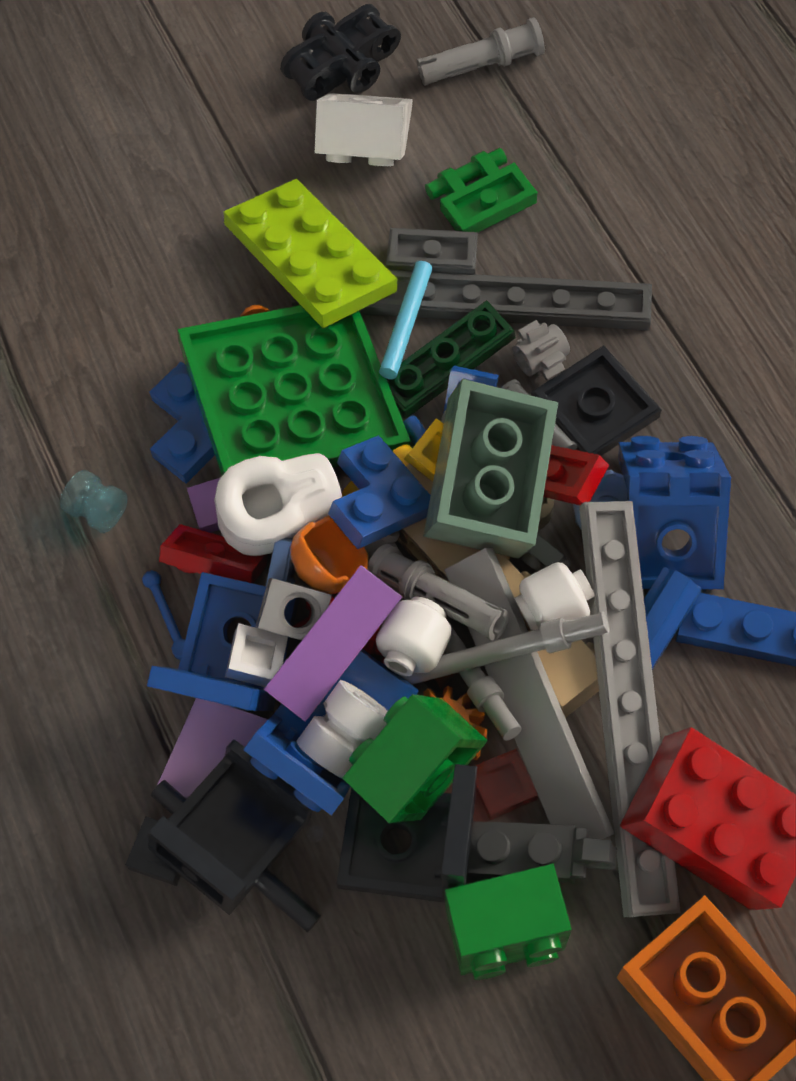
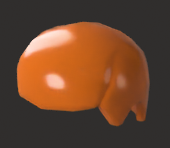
(325, 556)

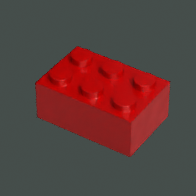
(718, 819)

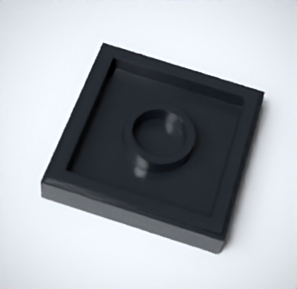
(599, 402)

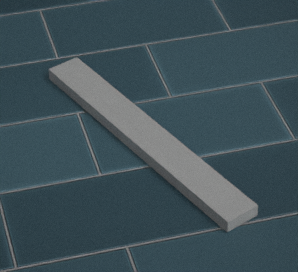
(626, 697)

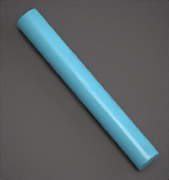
(405, 320)

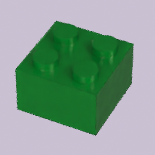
(412, 757)
(507, 921)

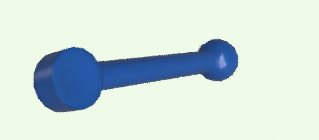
(152, 580)

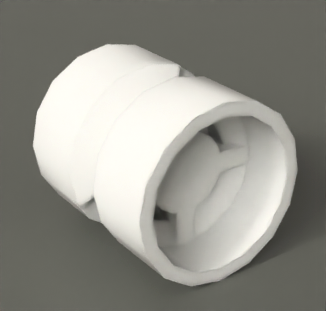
(349, 721)

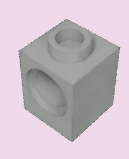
(275, 599)

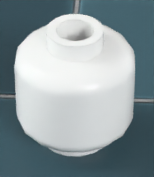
(554, 595)
(414, 636)

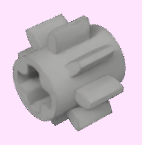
(541, 349)

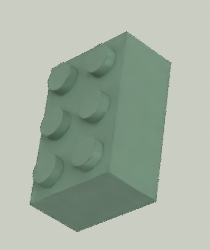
(491, 469)

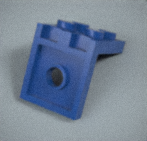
(682, 489)
(208, 648)
(278, 754)

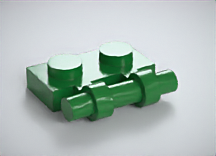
(486, 201)

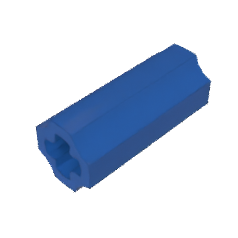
(666, 608)

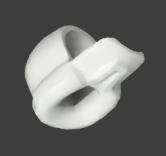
(273, 500)

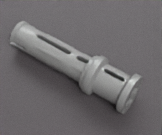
(498, 48)
(419, 580)

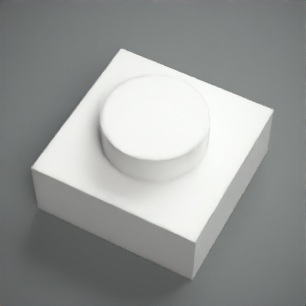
(255, 655)

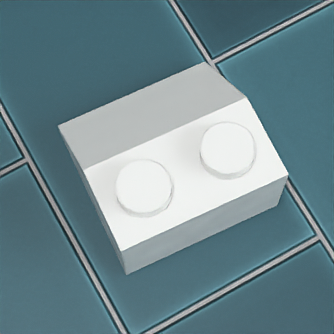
(362, 128)

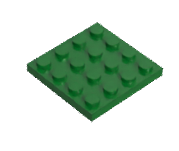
(288, 386)

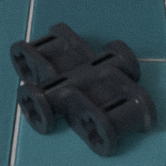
(340, 52)

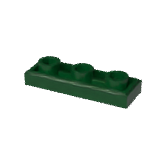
(469, 343)

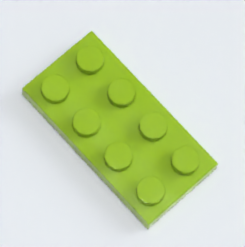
(310, 252)

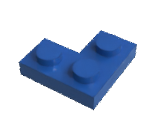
(187, 444)
(386, 497)

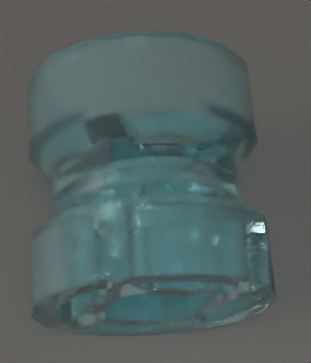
(94, 501)

